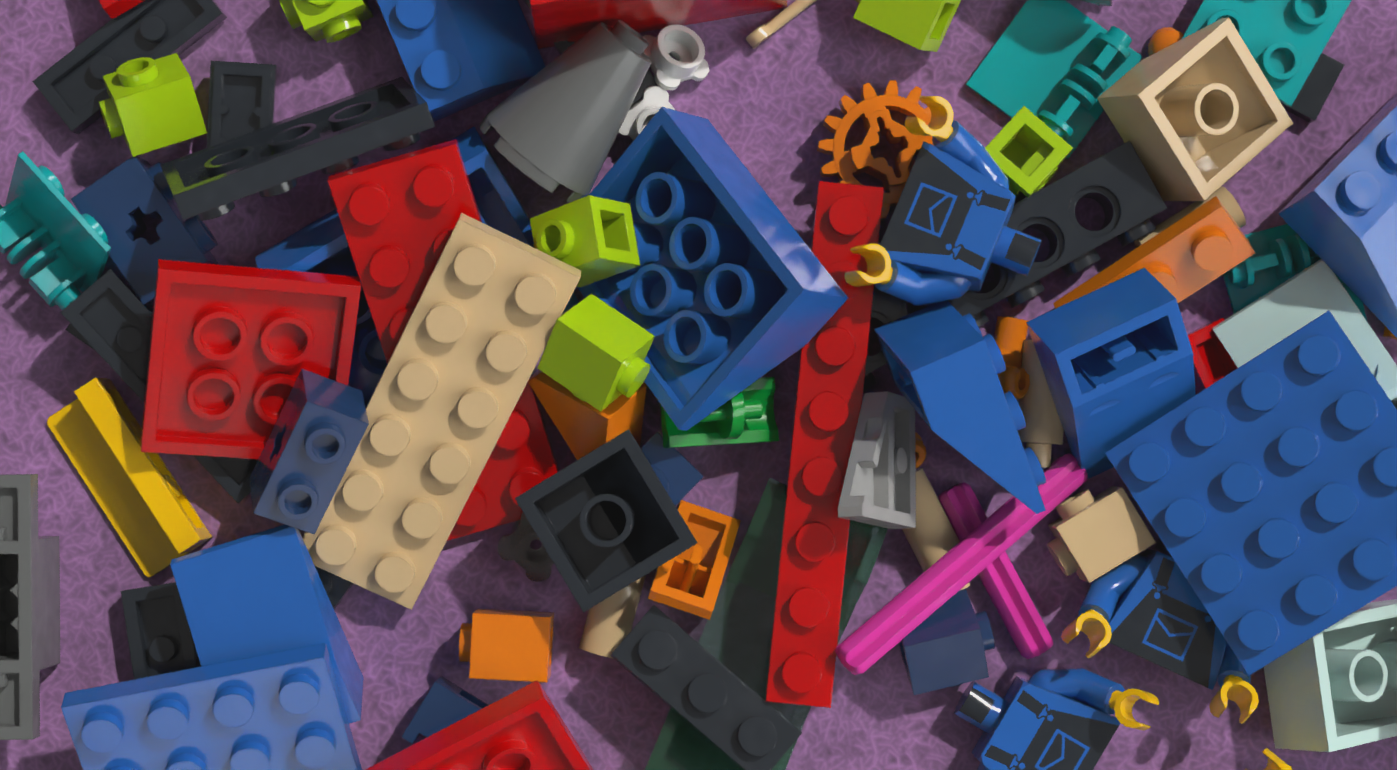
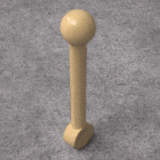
(766, 30)

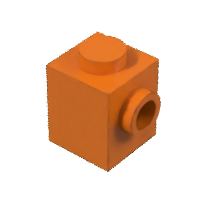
(508, 645)

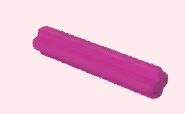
(999, 577)

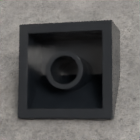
(606, 520)

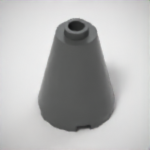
(572, 109)

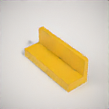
(127, 483)

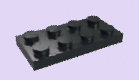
(281, 152)

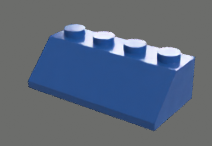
(462, 49)

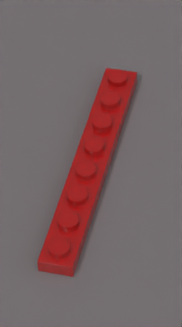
(821, 445)

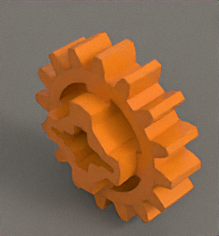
(876, 118)

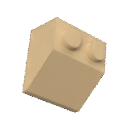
(1196, 112)

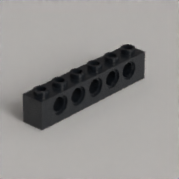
(1113, 180)

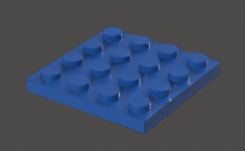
(1276, 491)
(221, 716)

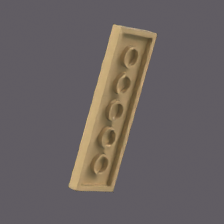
(441, 409)

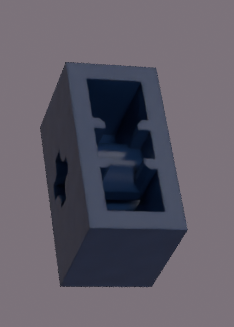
(120, 204)
(308, 451)

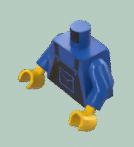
(946, 219)
(1158, 616)
(1050, 721)

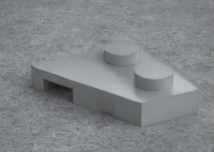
(882, 464)

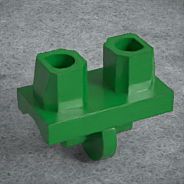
(739, 421)

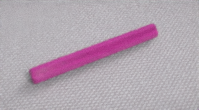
(956, 569)

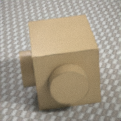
(1097, 533)

